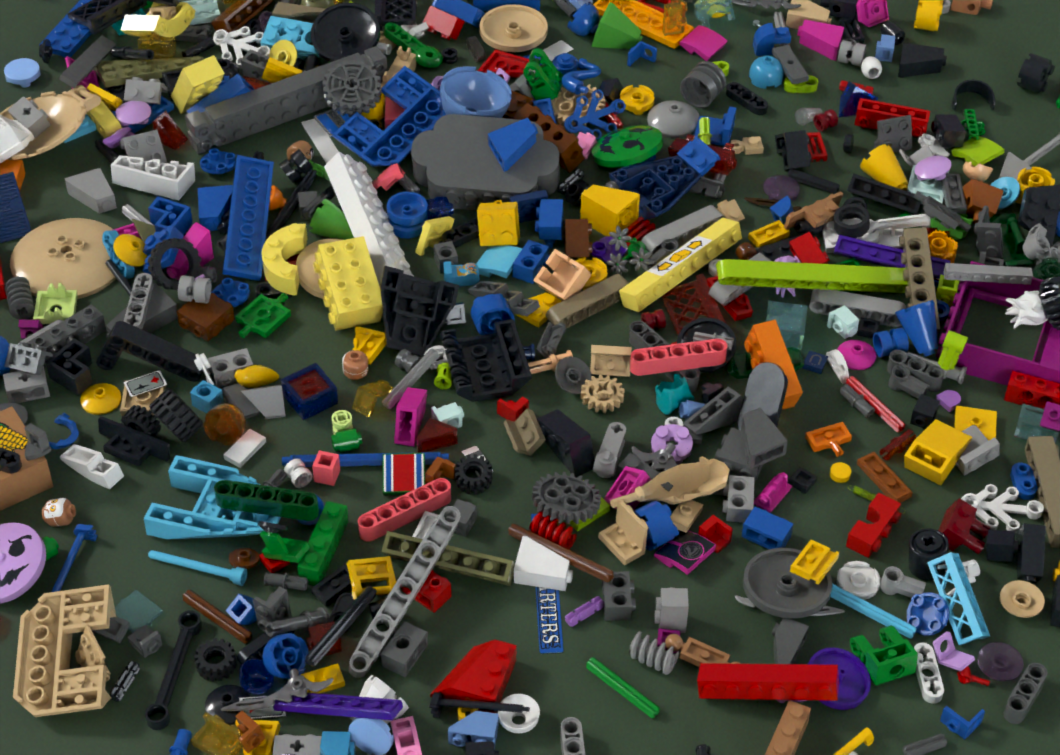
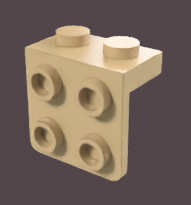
(627, 536)

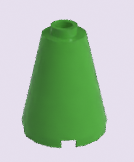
(330, 222)

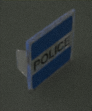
(331, 121)

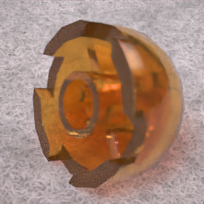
(225, 423)

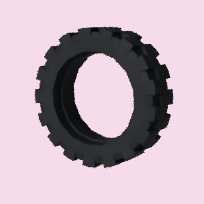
(156, 256)

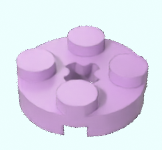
(673, 433)

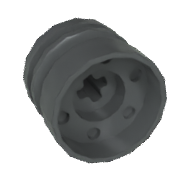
(703, 84)

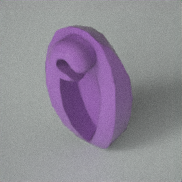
(113, 140)

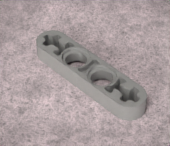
(141, 303)

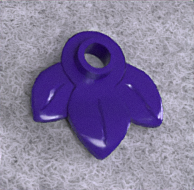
(603, 249)

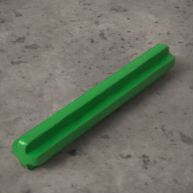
(623, 687)

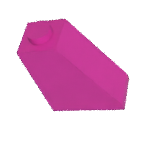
(821, 37)
(201, 239)
(410, 416)

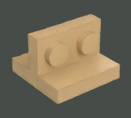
(610, 360)

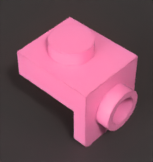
(586, 141)

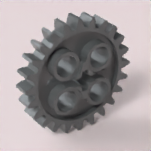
(566, 498)

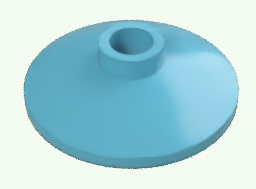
(1011, 190)

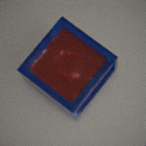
(309, 391)

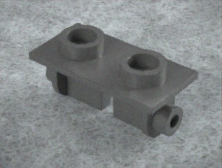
(713, 187)
(550, 339)

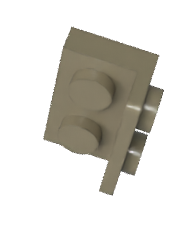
(525, 433)

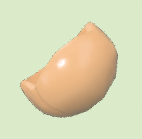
(978, 172)

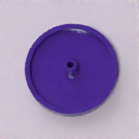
(853, 677)

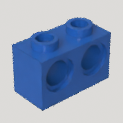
(530, 261)

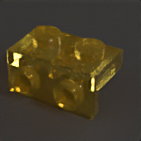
(217, 737)

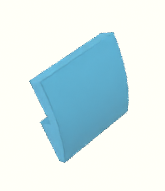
(498, 260)

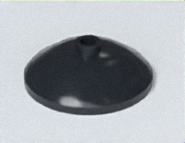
(708, 326)

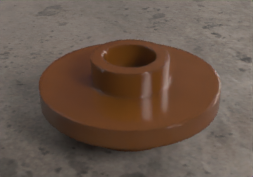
(244, 558)

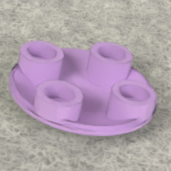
(133, 113)
(933, 168)

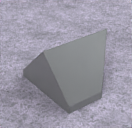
(267, 400)

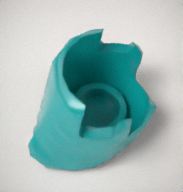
(671, 394)

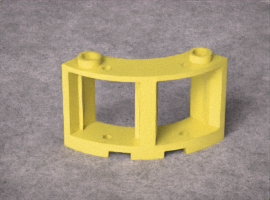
(146, 24)

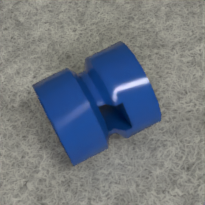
(886, 342)

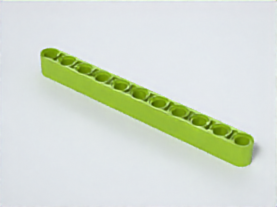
(810, 276)

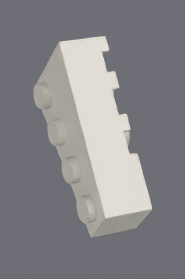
(152, 176)

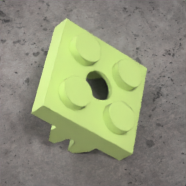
(55, 297)

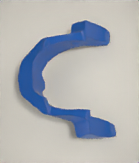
(64, 419)

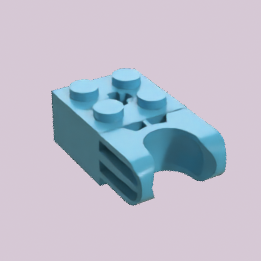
(292, 30)

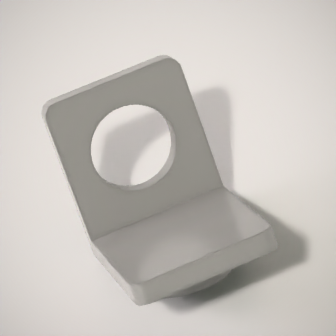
(919, 155)

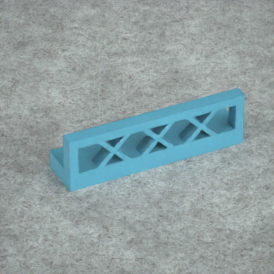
(966, 595)

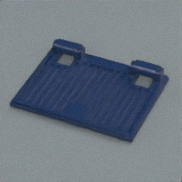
(13, 217)

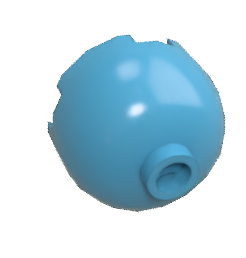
(766, 72)

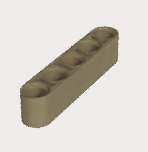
(587, 302)

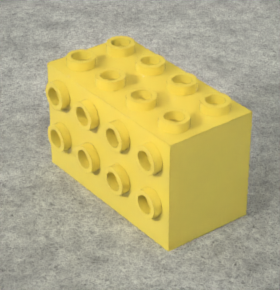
(348, 283)

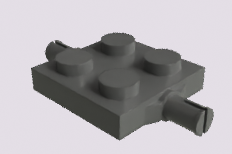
(936, 209)

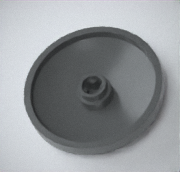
(778, 590)

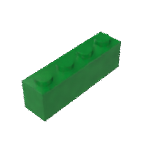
(323, 542)

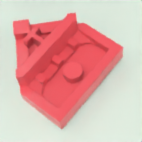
(388, 177)

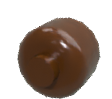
(745, 251)

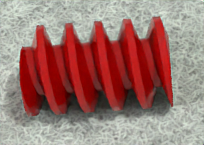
(552, 530)

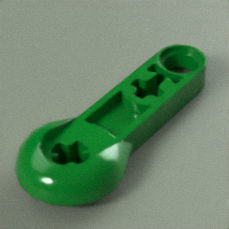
(425, 55)

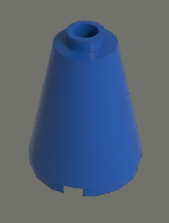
(920, 326)

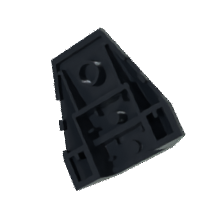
(414, 309)

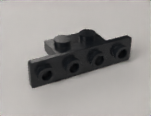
(131, 444)

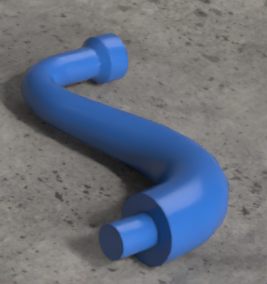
(572, 80)

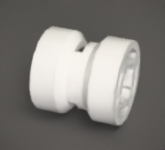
(300, 475)

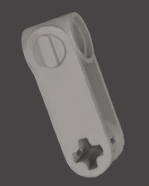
(610, 450)

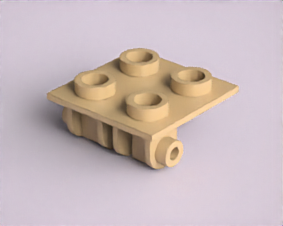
(89, 651)

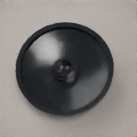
(344, 31)

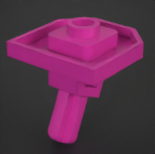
(872, 12)

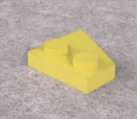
(432, 233)

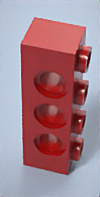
(1031, 390)

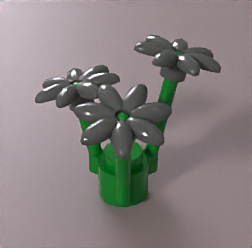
(636, 249)

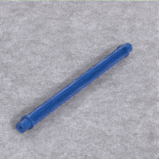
(370, 459)

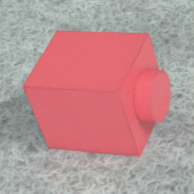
(326, 468)

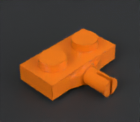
(829, 437)

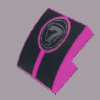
(685, 551)

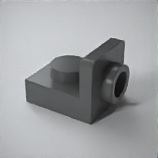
(145, 640)

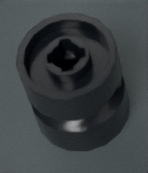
(301, 162)

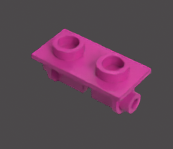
(773, 492)

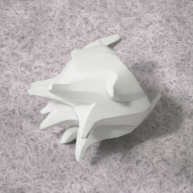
(1027, 309)

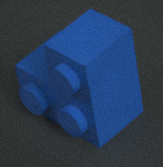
(170, 213)

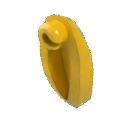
(255, 376)

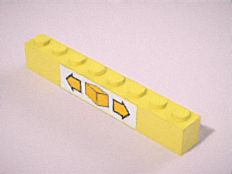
(680, 264)

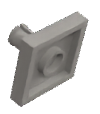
(521, 86)

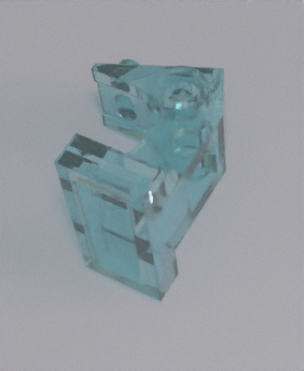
(703, 7)

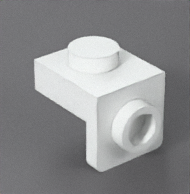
(416, 30)

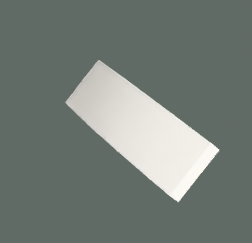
(92, 465)

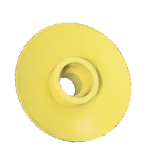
(284, 51)

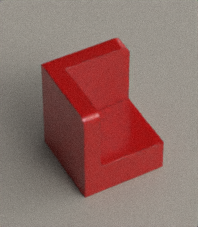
(512, 410)
(716, 532)

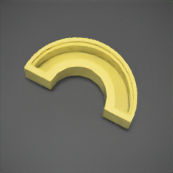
(276, 250)

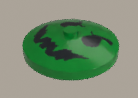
(627, 146)

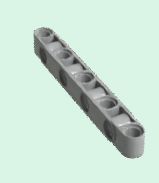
(397, 603)

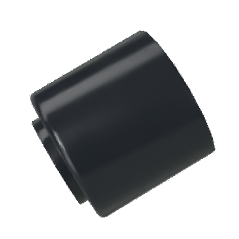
(924, 547)

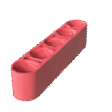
(678, 357)
(404, 509)

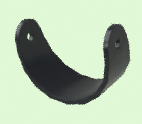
(975, 86)

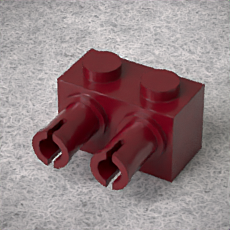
(956, 525)

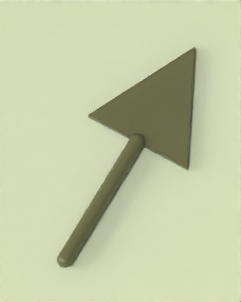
(144, 229)

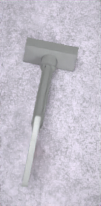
(1014, 165)

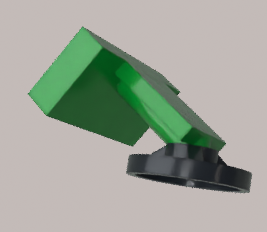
(279, 547)

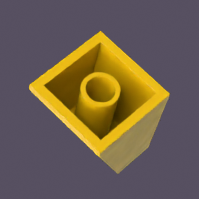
(609, 208)

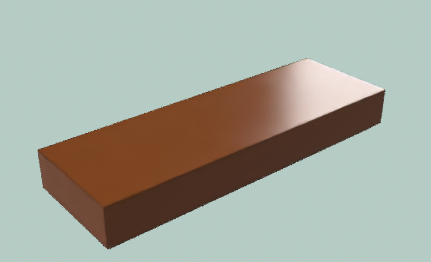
(884, 477)

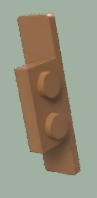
(816, 214)

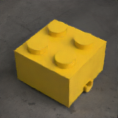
(498, 223)

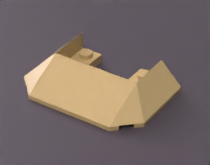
(43, 670)

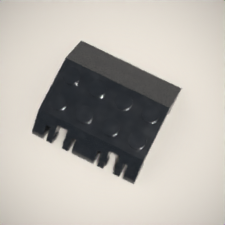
(488, 363)

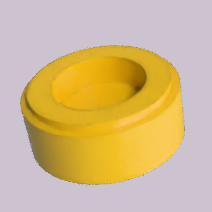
(840, 472)

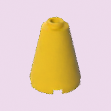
(884, 167)

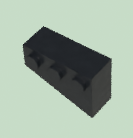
(568, 442)

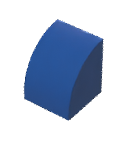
(782, 209)
(242, 610)

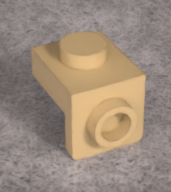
(731, 210)

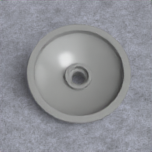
(673, 118)

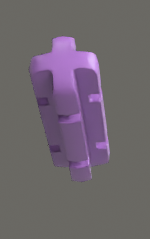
(584, 611)

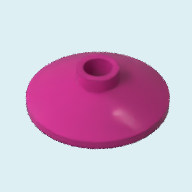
(857, 354)

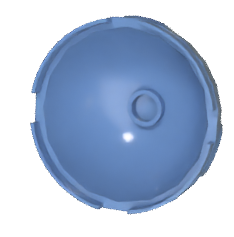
(474, 93)

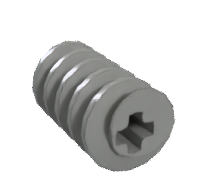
(653, 654)

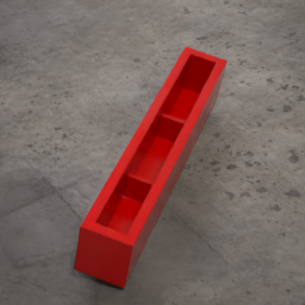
(768, 681)

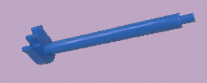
(83, 532)

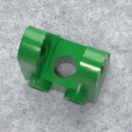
(548, 78)
(888, 663)

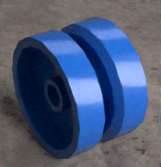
(407, 214)

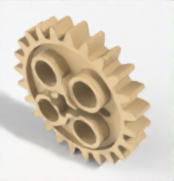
(565, 104)

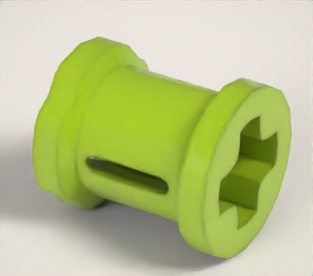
(442, 375)

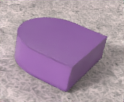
(949, 399)

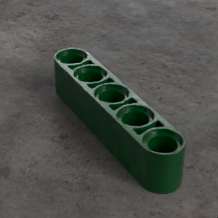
(266, 500)

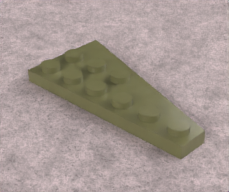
(117, 71)

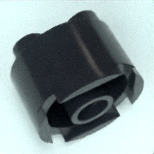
(1035, 73)

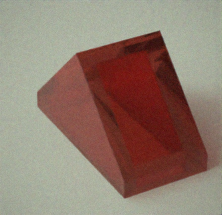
(168, 131)
(436, 436)

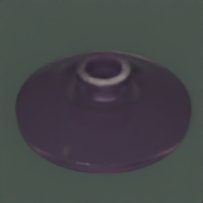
(1000, 654)

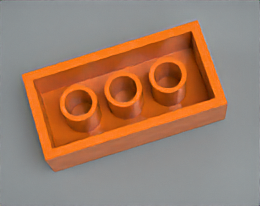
(767, 345)

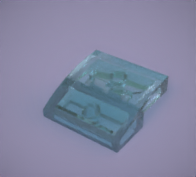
(1029, 424)

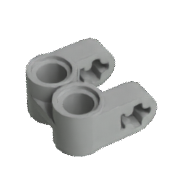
(1038, 247)

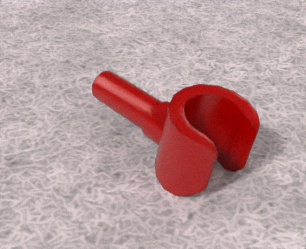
(965, 677)

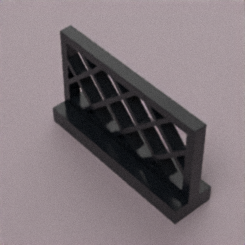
(382, 13)
(104, 16)

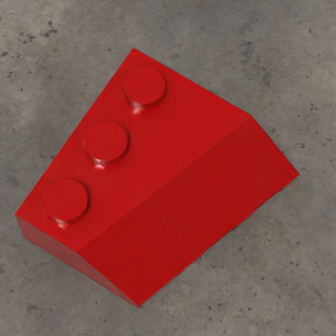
(481, 674)

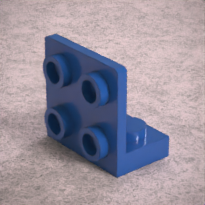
(720, 128)

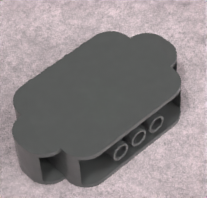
(462, 167)

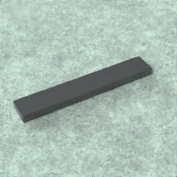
(87, 61)

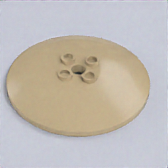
(82, 268)

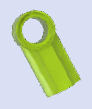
(952, 348)

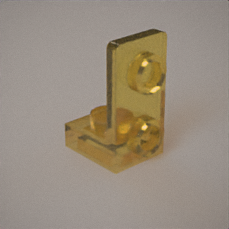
(368, 394)

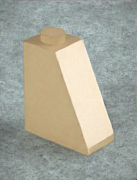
(807, 11)

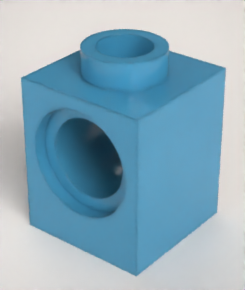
(206, 396)

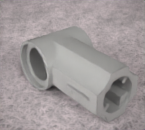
(895, 582)

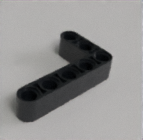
(148, 348)

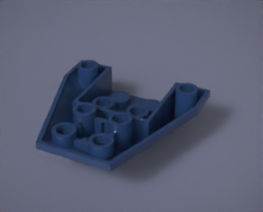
(658, 183)

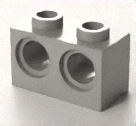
(225, 365)
(739, 498)

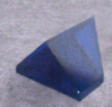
(850, 99)

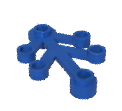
(592, 116)

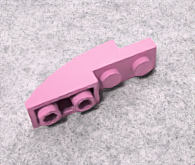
(405, 736)

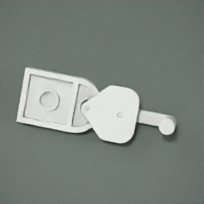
(881, 231)

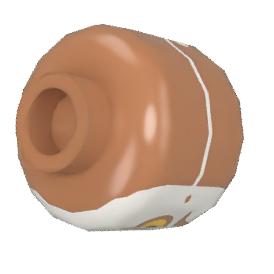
(355, 364)
(58, 512)

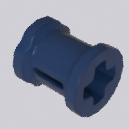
(529, 352)

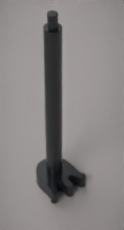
(439, 701)

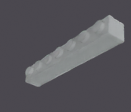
(988, 273)

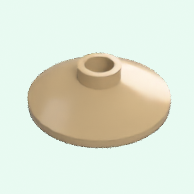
(1028, 595)

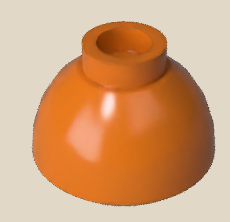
(276, 198)

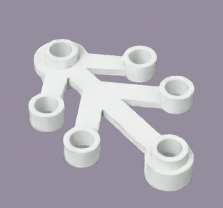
(223, 38)
(1033, 509)

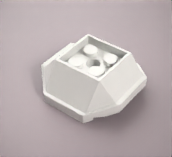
(13, 137)

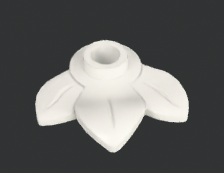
(934, 145)
(203, 363)

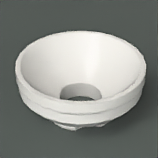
(531, 717)

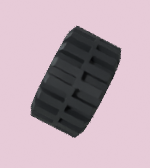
(176, 415)

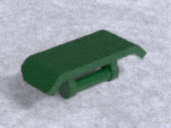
(1012, 240)
(741, 367)

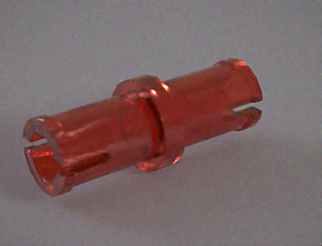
(897, 444)

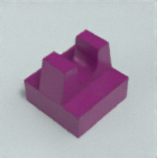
(29, 326)

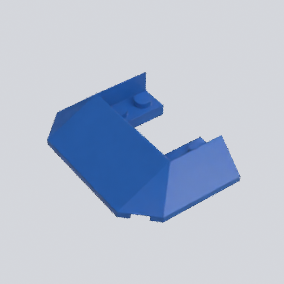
(394, 144)

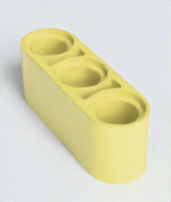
(104, 119)

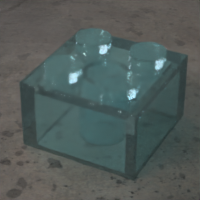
(790, 320)

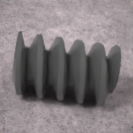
(19, 297)

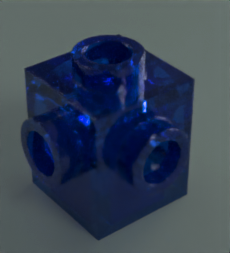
(439, 208)

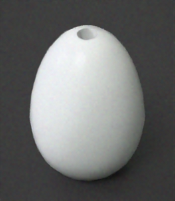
(871, 67)

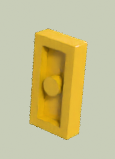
(769, 234)
(324, 674)

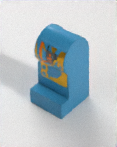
(461, 274)

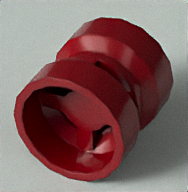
(825, 120)
(654, 319)

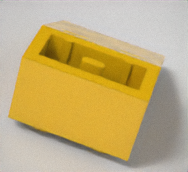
(936, 451)

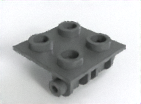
(895, 132)

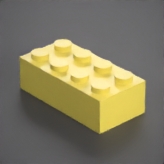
(196, 83)

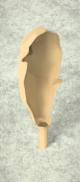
(686, 481)

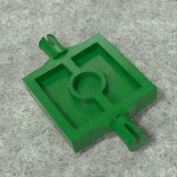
(263, 315)

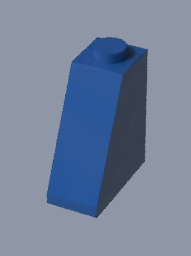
(460, 9)
(512, 142)
(213, 204)

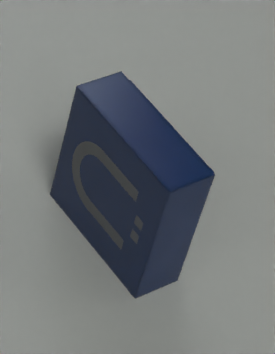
(815, 362)

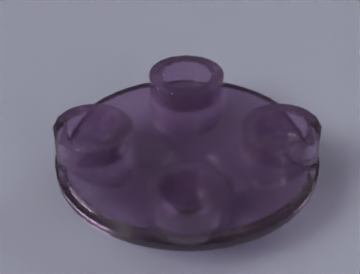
(780, 186)

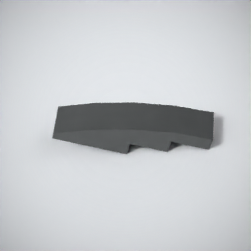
(514, 298)

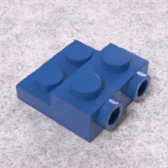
(170, 255)

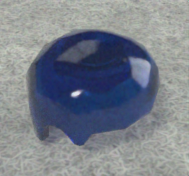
(255, 677)

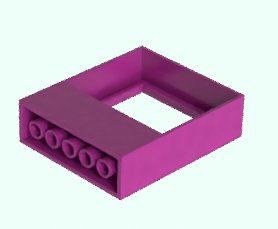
(993, 364)

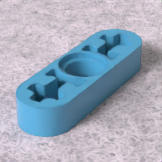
(108, 240)

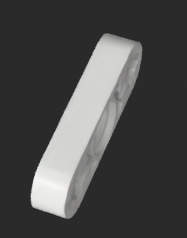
(925, 681)

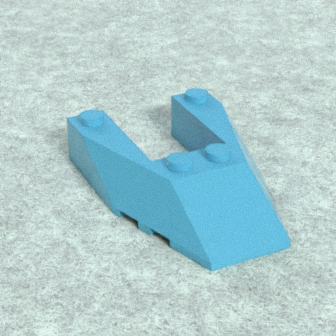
(207, 517)

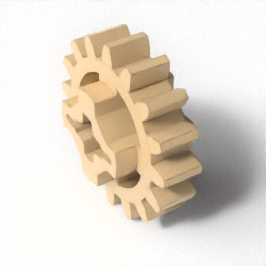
(602, 393)

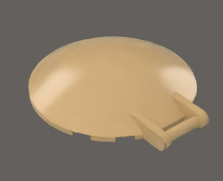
(65, 115)

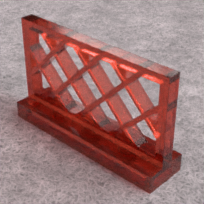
(702, 289)

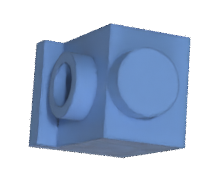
(885, 48)

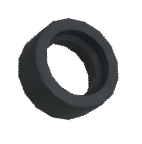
(851, 211)

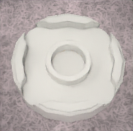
(859, 579)

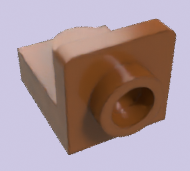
(439, 469)
(251, 732)

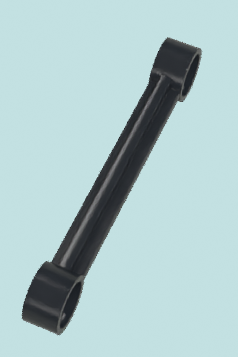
(173, 670)

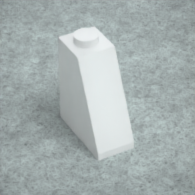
(541, 567)

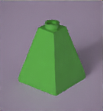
(616, 30)

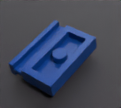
(699, 156)

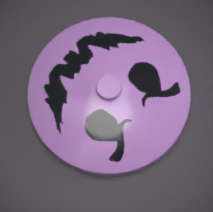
(20, 559)

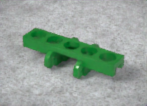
(974, 127)

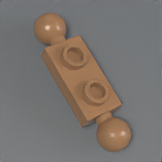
(696, 651)

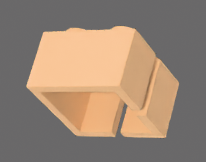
(566, 279)

